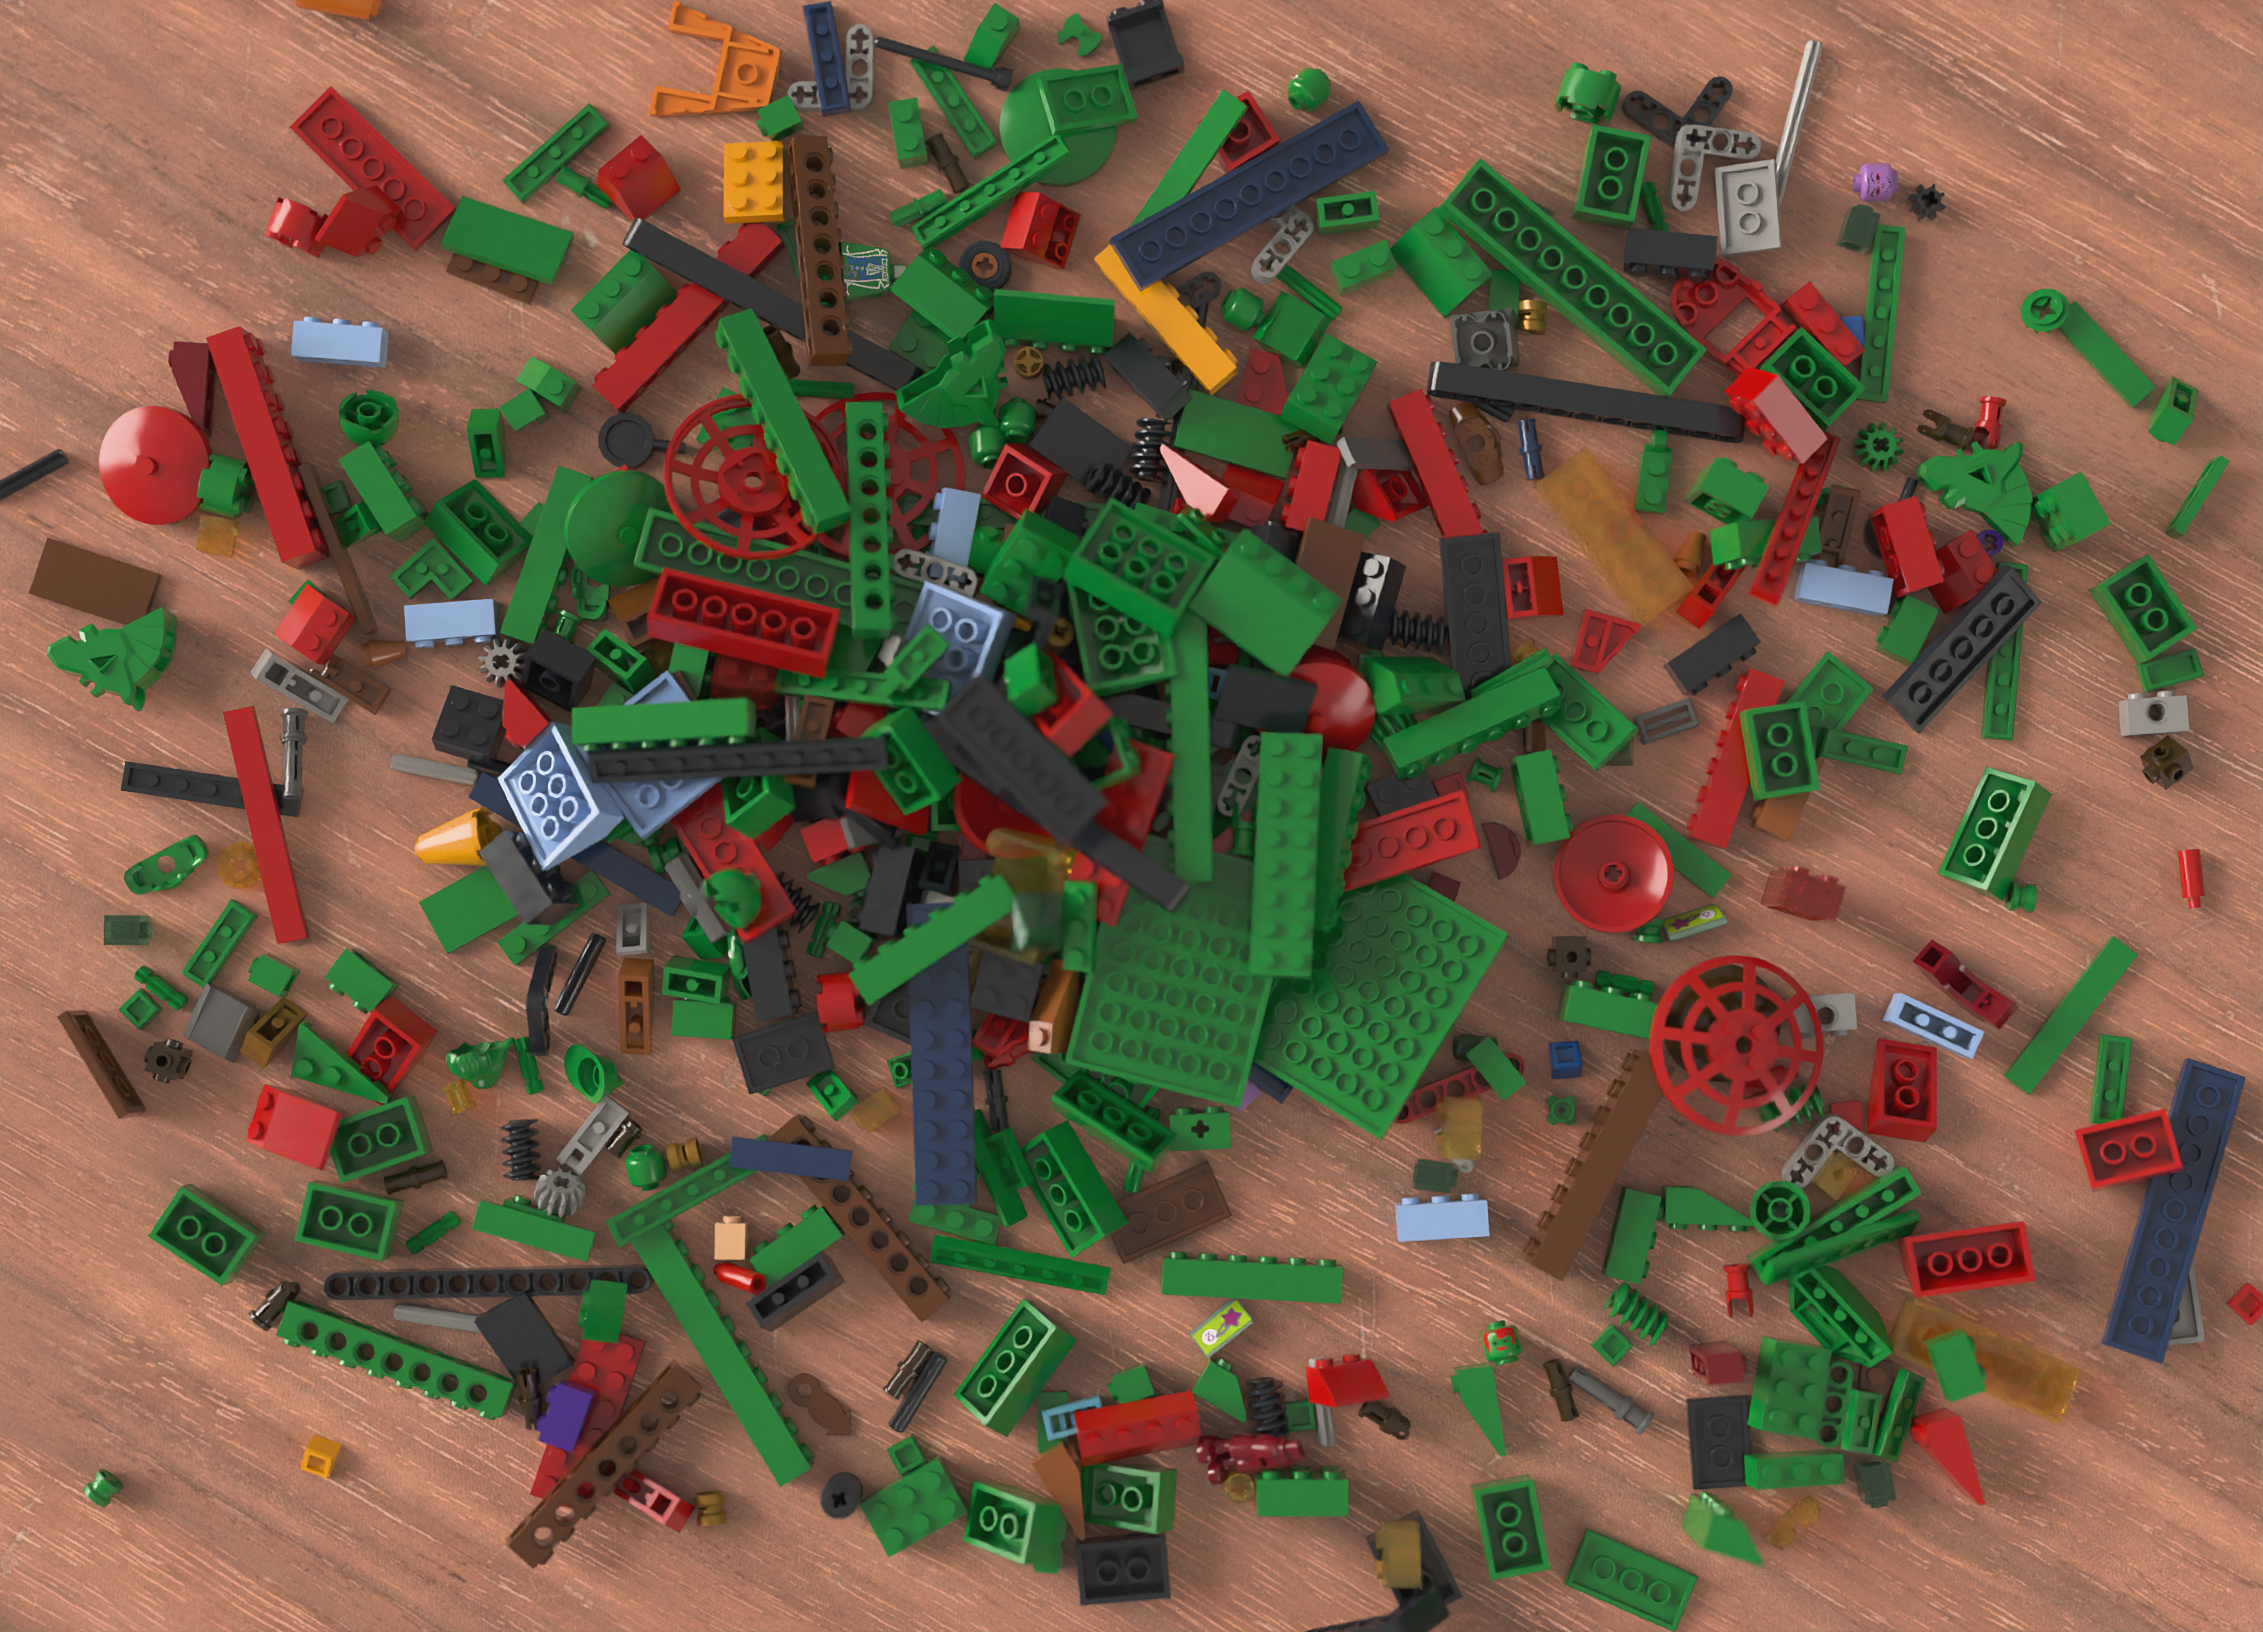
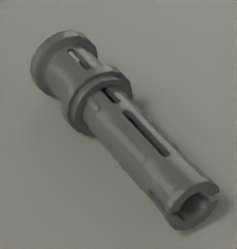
(293, 740)
(1622, 1406)

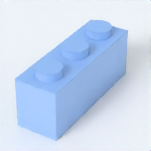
(340, 342)
(952, 530)
(1843, 588)
(452, 622)
(1933, 1026)
(1442, 1218)

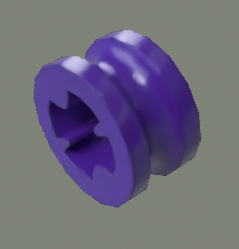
(1997, 543)

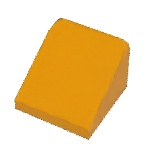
(320, 1456)

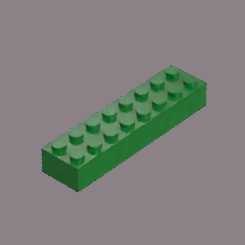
(1286, 856)

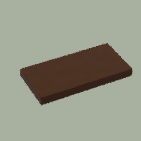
(1331, 558)
(94, 583)
(102, 1063)
(1169, 1211)

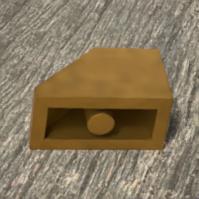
(272, 1032)

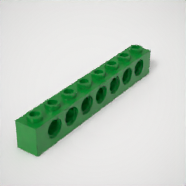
(866, 622)
(294, 1331)

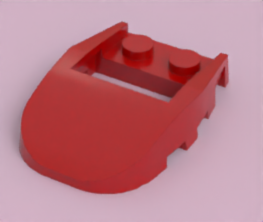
(1706, 304)

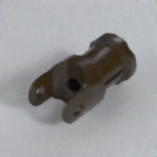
(1946, 430)
(274, 1304)
(1387, 1418)

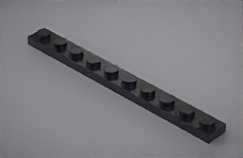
(739, 759)

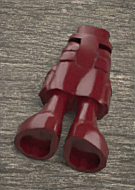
(1247, 1453)

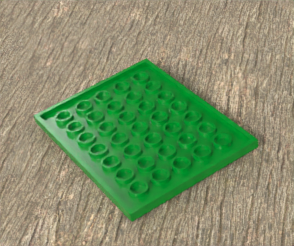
(1176, 988)
(1376, 999)

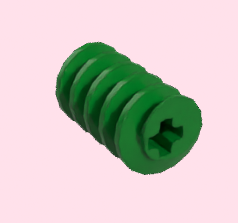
(1814, 1103)
(1637, 1312)

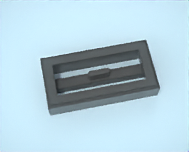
(1643, 729)

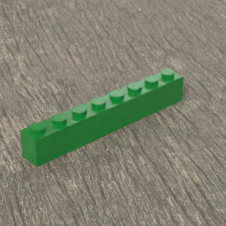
(783, 421)

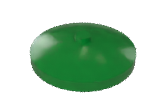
(1026, 125)
(608, 523)

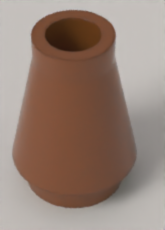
(1691, 554)
(382, 652)

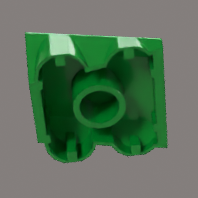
(1291, 329)

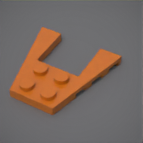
(744, 72)

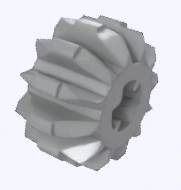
(506, 651)
(559, 1192)

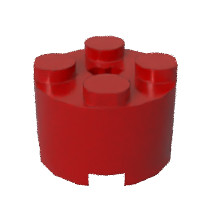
(296, 226)
(839, 1003)

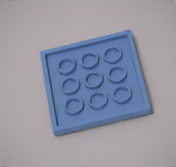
(655, 802)

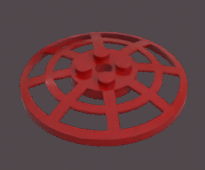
(900, 474)
(731, 483)
(1721, 1045)

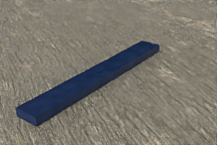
(597, 857)

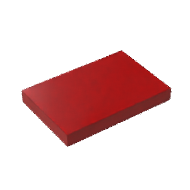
(871, 798)

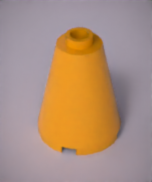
(459, 839)

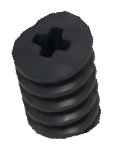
(1073, 376)
(1149, 453)
(1116, 486)
(1417, 631)
(805, 912)
(521, 1149)
(1268, 1406)
(833, 1504)

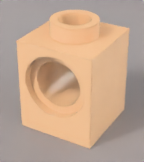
(731, 1238)

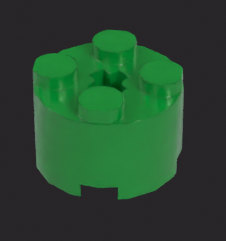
(1588, 94)
(226, 487)

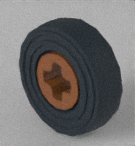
(998, 259)

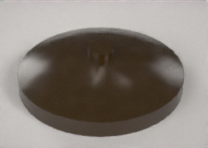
(1730, 1001)

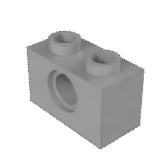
(2171, 717)
(1841, 1012)

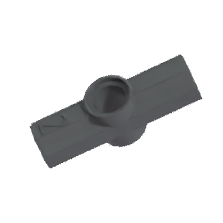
(693, 896)

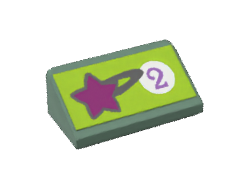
(1693, 922)
(1221, 1327)

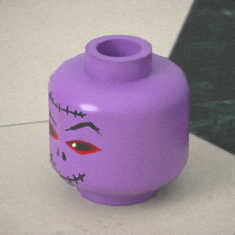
(1876, 182)

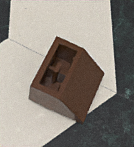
(632, 611)

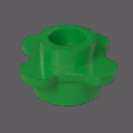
(1567, 1116)

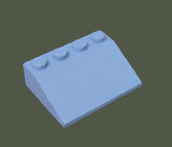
(971, 627)
(556, 798)

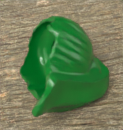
(479, 1063)

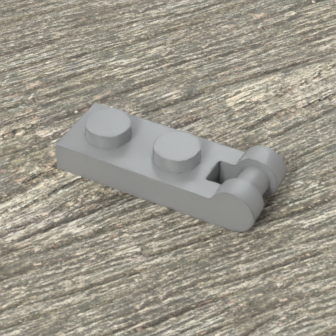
(593, 1135)

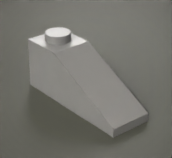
(298, 685)

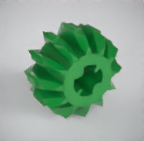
(1868, 441)
(1388, 725)

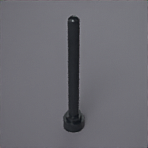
(998, 77)

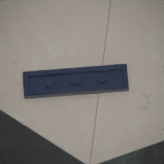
(827, 58)
(790, 1158)

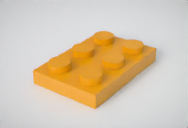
(753, 182)

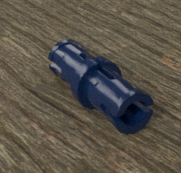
(1530, 449)

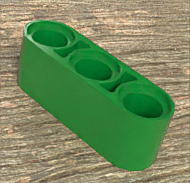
(1837, 1416)

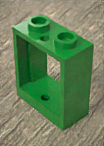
(1128, 753)

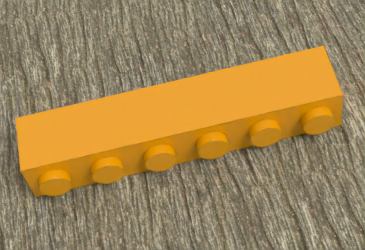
(1173, 324)

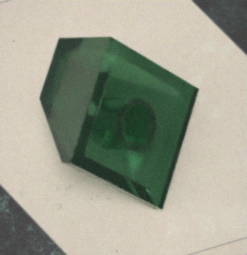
(1038, 921)

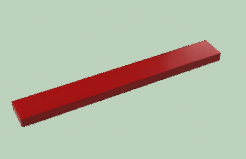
(1793, 523)
(265, 824)

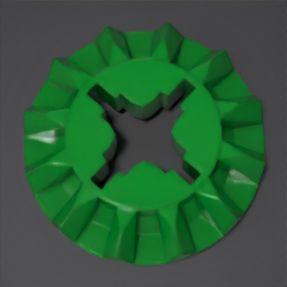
(2039, 301)

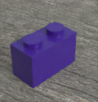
(566, 1415)

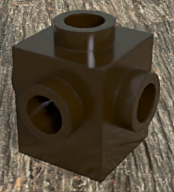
(2166, 762)
(1580, 955)
(177, 1056)

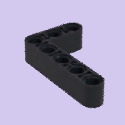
(1416, 1614)

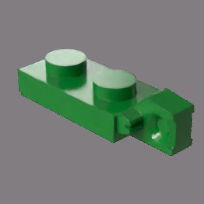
(1653, 475)
(914, 661)

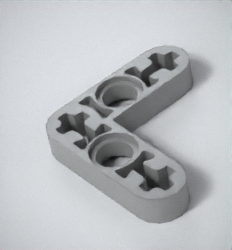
(854, 82)
(1695, 153)
(1285, 226)
(968, 590)
(1248, 762)
(1837, 1140)

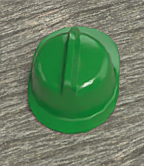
(590, 1073)

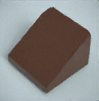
(1534, 738)

